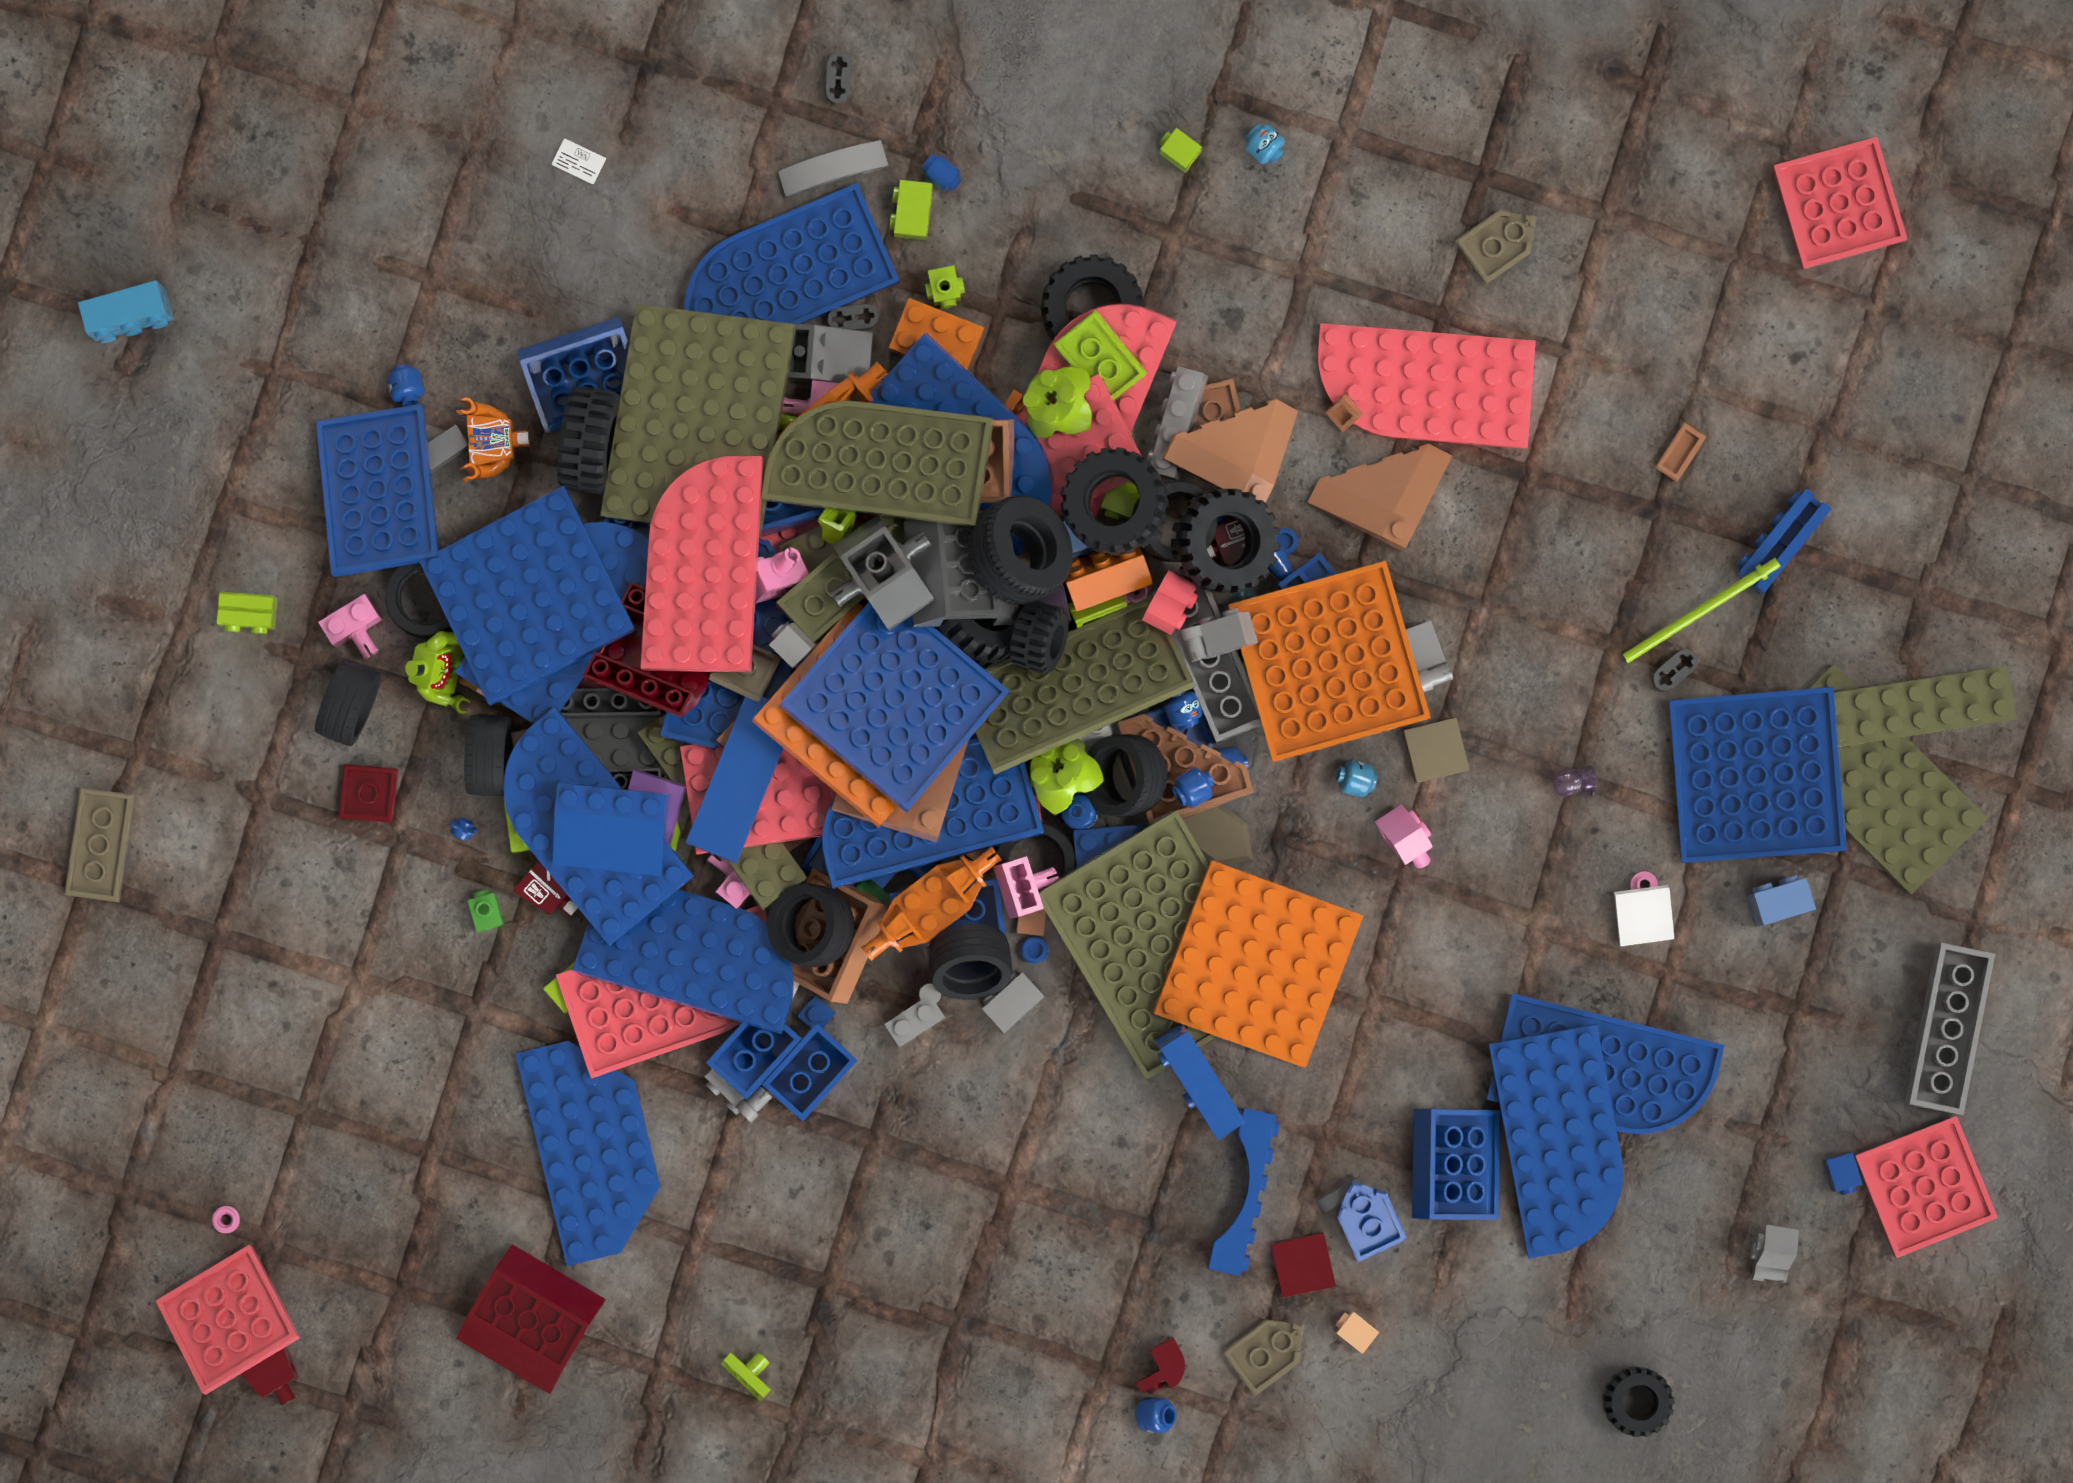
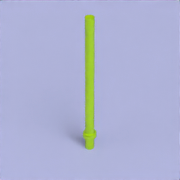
(1760, 573)

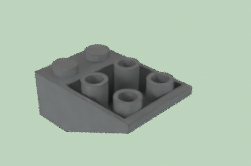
(828, 353)

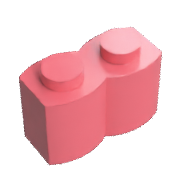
(1170, 603)

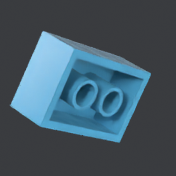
(126, 312)

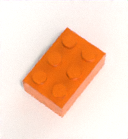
(953, 333)
(1105, 577)

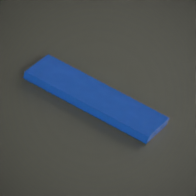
(736, 786)

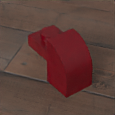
(1170, 1364)

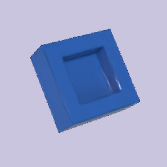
(816, 1013)

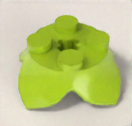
(1071, 411)
(1078, 774)

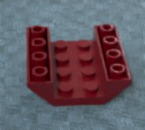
(621, 667)
(530, 1318)

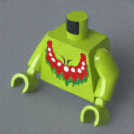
(435, 669)

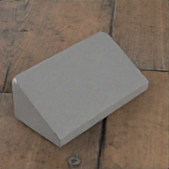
(446, 447)

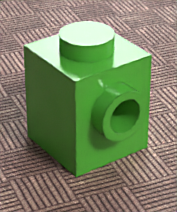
(486, 911)

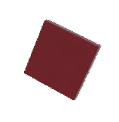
(368, 793)
(1303, 1265)

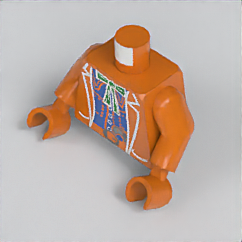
(490, 440)

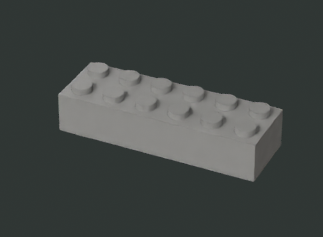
(1220, 680)
(1949, 1028)

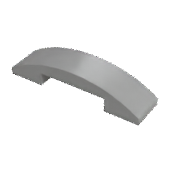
(832, 167)

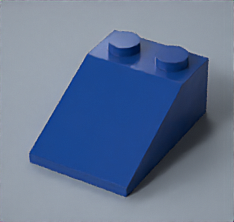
(752, 1056)

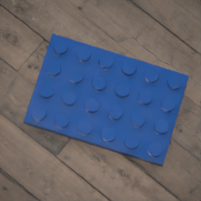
(377, 490)

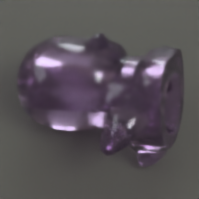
(1571, 781)

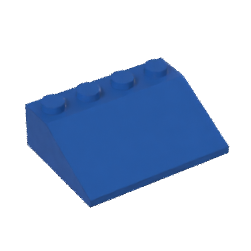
(582, 358)
(610, 828)
(1456, 1164)

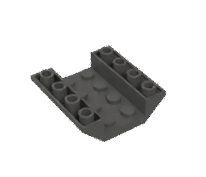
(950, 578)
(610, 729)

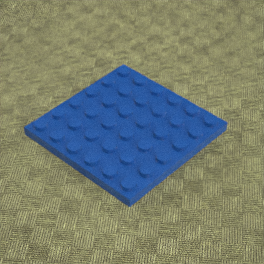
(527, 595)
(894, 703)
(1758, 775)

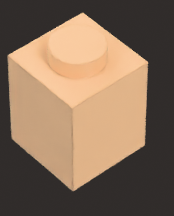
(1356, 1331)

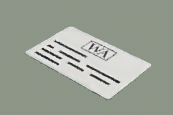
(578, 161)

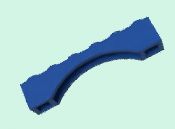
(1230, 1248)

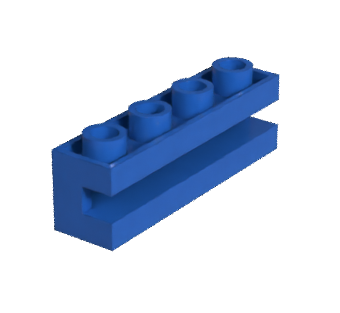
(1785, 538)

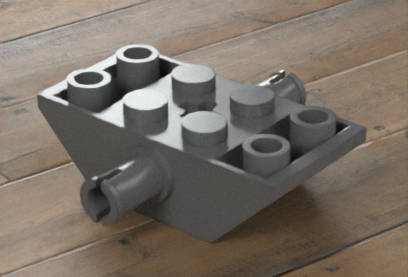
(896, 587)

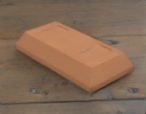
(1680, 452)

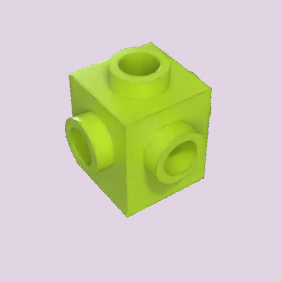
(944, 277)

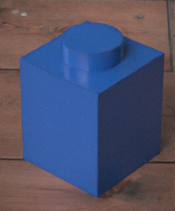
(1842, 1173)

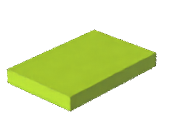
(1100, 351)

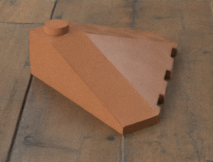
(1237, 451)
(1384, 496)
(1182, 755)
(926, 814)

